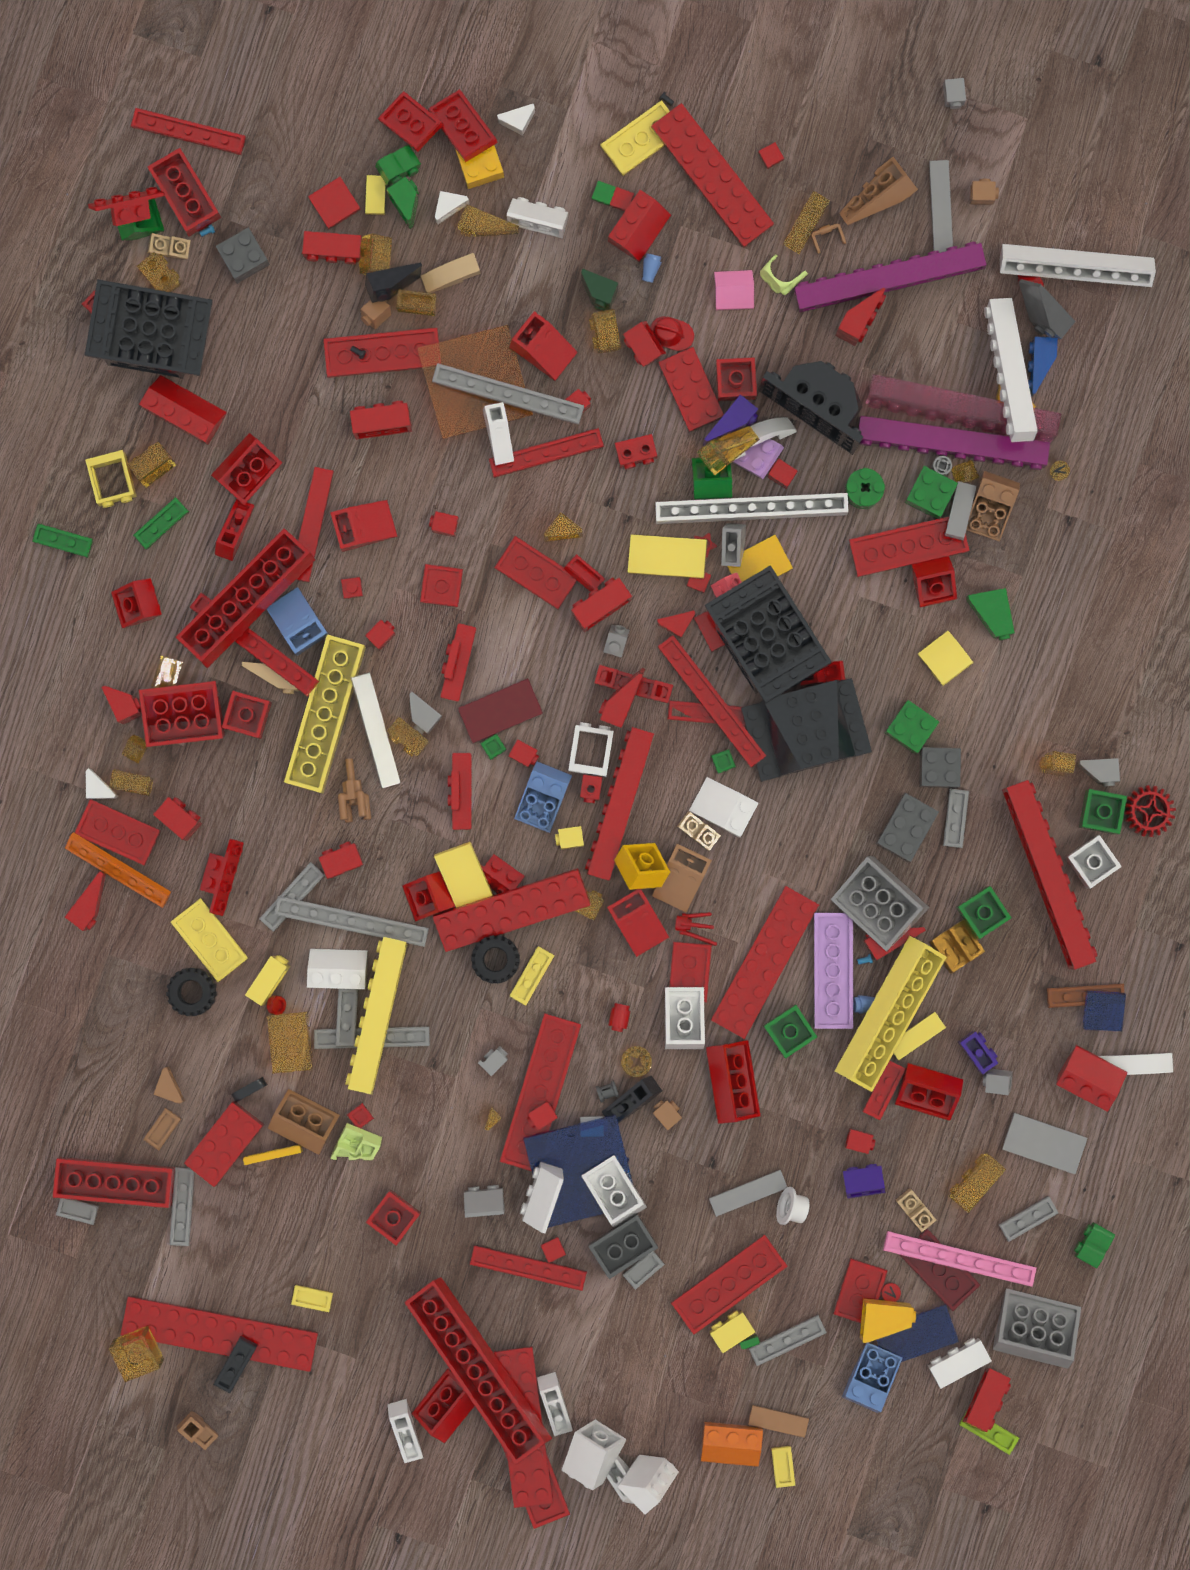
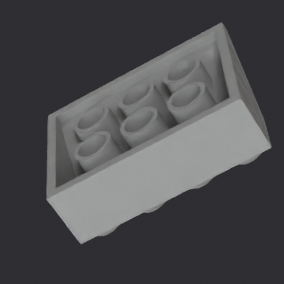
(879, 902)
(1037, 1328)

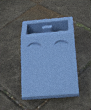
(297, 621)
(543, 796)
(872, 1377)

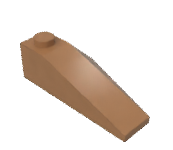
(886, 189)

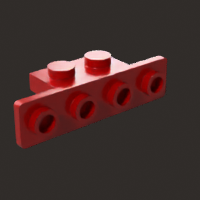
(129, 207)
(458, 660)
(461, 791)
(501, 875)
(220, 876)

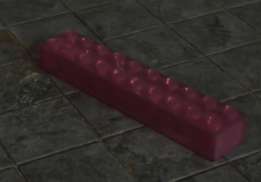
(951, 406)

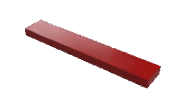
(188, 131)
(549, 452)
(314, 514)
(698, 712)
(528, 1267)

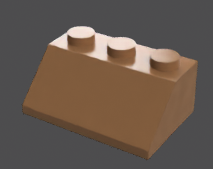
(303, 1121)

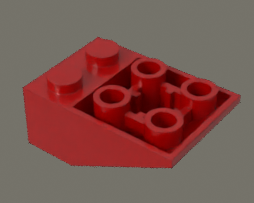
(856, 319)
(543, 346)
(363, 525)
(638, 922)

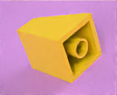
(884, 1318)

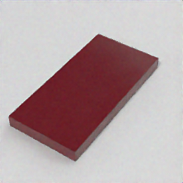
(500, 710)
(948, 1283)

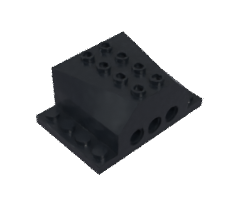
(148, 329)
(819, 399)
(767, 635)
(807, 728)

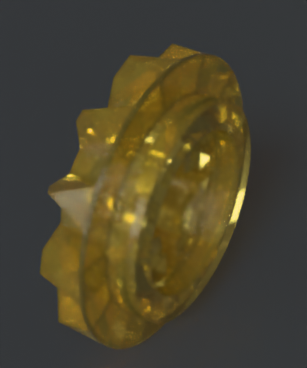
(646, 1061)

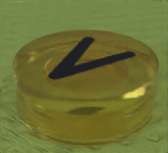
(1059, 470)

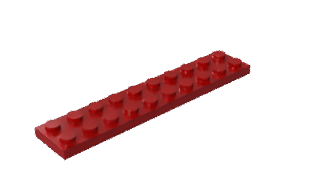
(220, 1332)

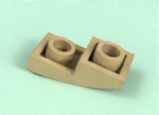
(169, 246)
(698, 830)
(915, 1210)

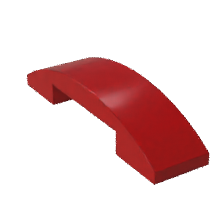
(647, 689)

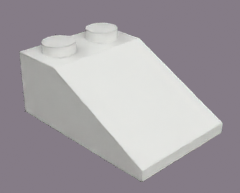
(723, 807)
(684, 1018)
(614, 1191)

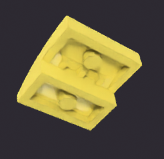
(945, 658)

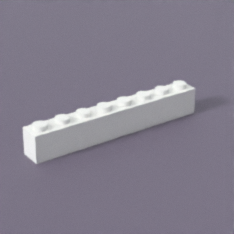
(1077, 265)
(1011, 370)

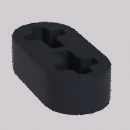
(249, 1089)

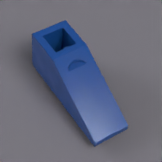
(1043, 354)

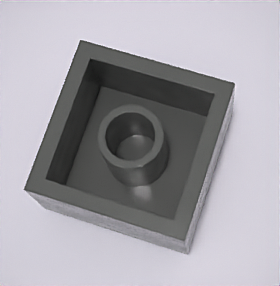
(242, 255)
(940, 767)

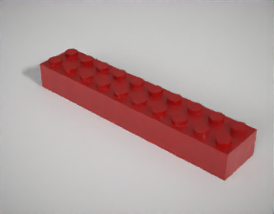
(1049, 875)
(478, 1370)

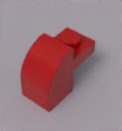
(830, 673)

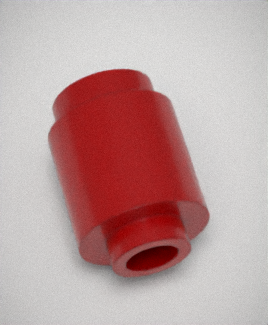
(619, 1017)

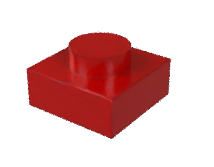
(352, 588)

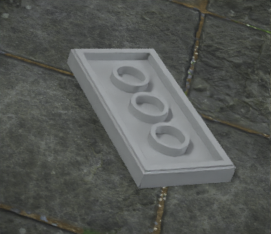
(1044, 1143)

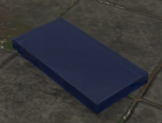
(929, 1332)

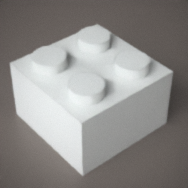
(1093, 862)

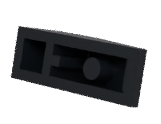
(385, 283)
(633, 1099)

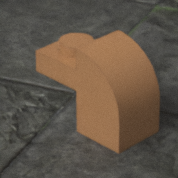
(196, 1430)

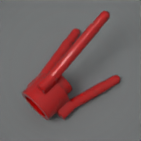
(684, 924)

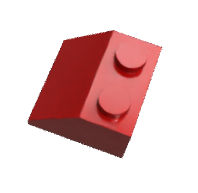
(934, 581)
(136, 602)
(124, 706)
(428, 896)

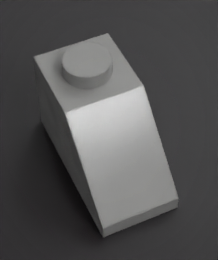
(733, 544)
(423, 715)
(1102, 770)

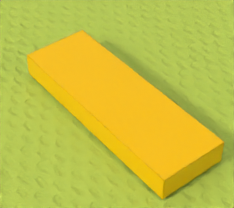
(272, 1154)

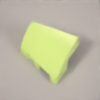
(356, 1144)

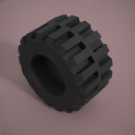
(481, 969)
(176, 999)

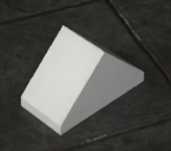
(517, 119)
(448, 205)
(97, 788)

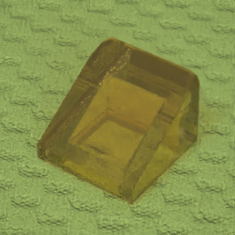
(965, 472)
(135, 748)
(493, 1118)

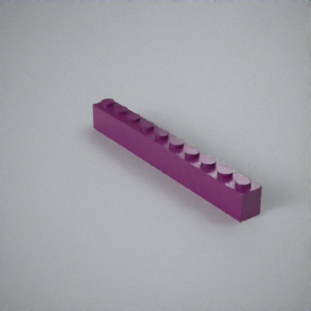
(892, 277)
(953, 442)

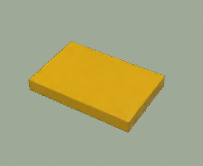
(760, 557)

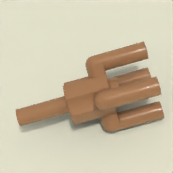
(353, 795)

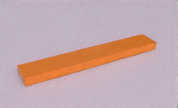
(117, 870)

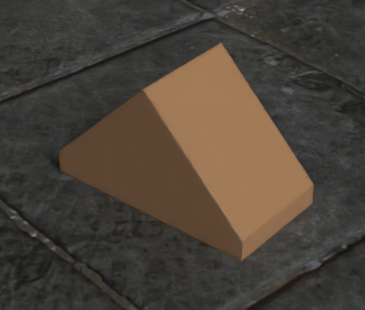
(168, 1087)

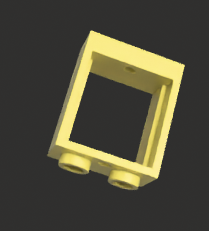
(104, 460)
(268, 979)

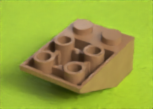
(992, 505)
(685, 877)

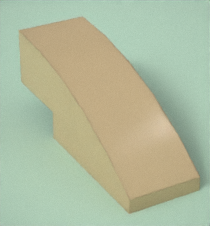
(450, 273)

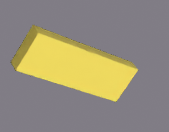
(532, 975)
(919, 1034)

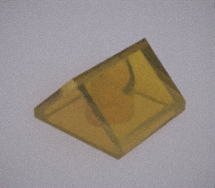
(562, 529)

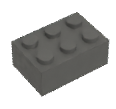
(907, 827)
(623, 1246)

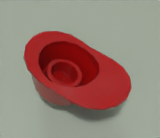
(673, 333)

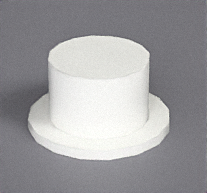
(792, 1207)

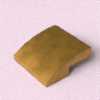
(958, 946)

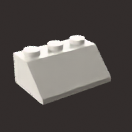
(537, 217)
(337, 969)
(542, 1196)
(648, 1481)

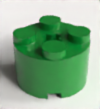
(868, 478)

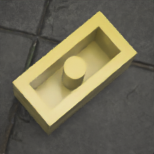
(569, 838)
(731, 1331)

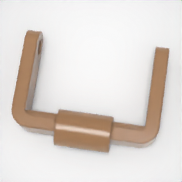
(826, 229)

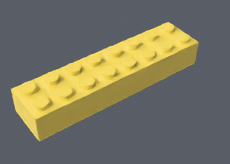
(324, 714)
(890, 1013)
(377, 1015)

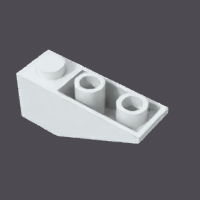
(498, 433)

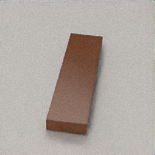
(1076, 995)

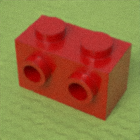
(643, 343)
(636, 451)
(341, 860)

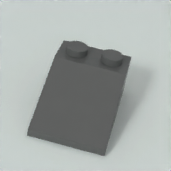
(1045, 311)

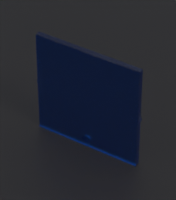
(577, 1151)

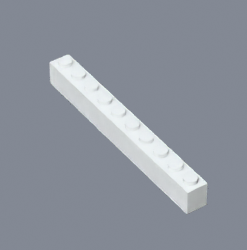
(751, 508)

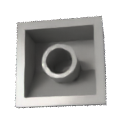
(484, 1201)

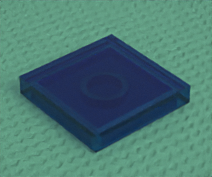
(1104, 1011)

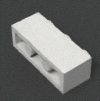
(959, 1362)

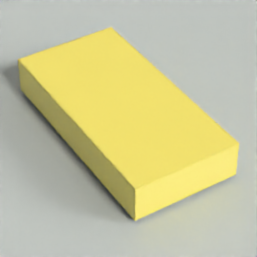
(375, 195)
(312, 1298)
(783, 1466)

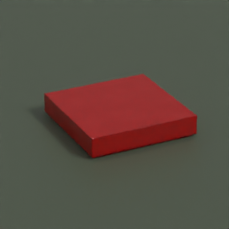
(334, 203)
(441, 585)

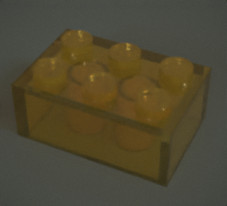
(290, 1042)

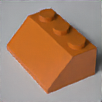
(731, 1444)

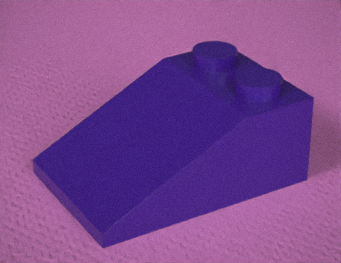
(738, 416)

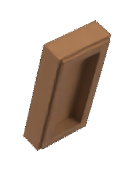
(162, 1129)

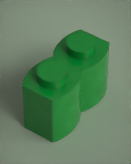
(398, 165)
(1094, 1244)

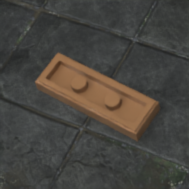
(778, 1421)

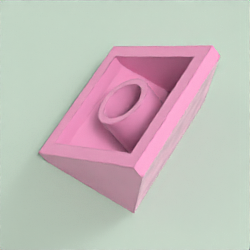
(734, 290)

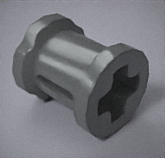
(607, 1091)

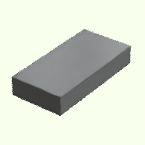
(77, 1210)
(643, 1269)

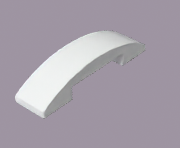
(770, 428)
(1142, 1063)

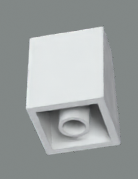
(592, 1454)

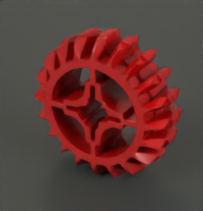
(1150, 803)

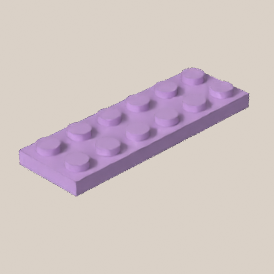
(833, 971)

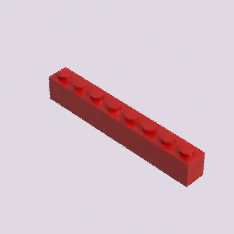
(620, 803)

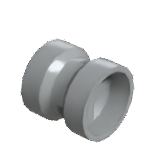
(941, 468)

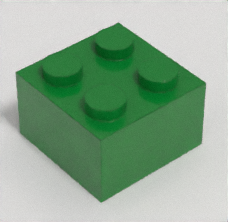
(931, 492)
(911, 727)
(1102, 811)
(983, 912)
(790, 1031)

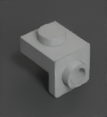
(616, 640)

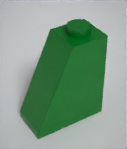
(994, 612)

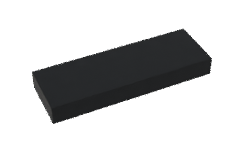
(235, 1364)

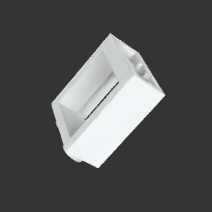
(590, 770)

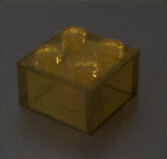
(136, 1354)

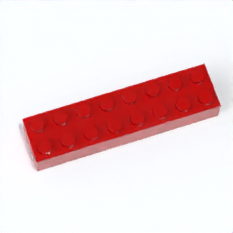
(245, 598)

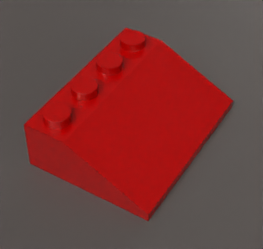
(181, 713)

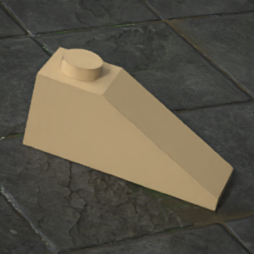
(270, 676)

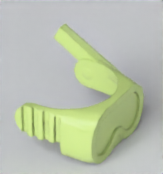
(777, 285)

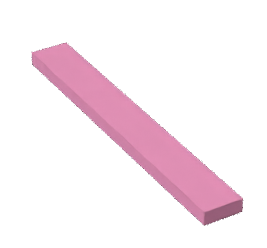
(959, 1259)

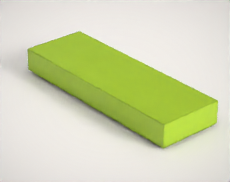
(996, 1436)

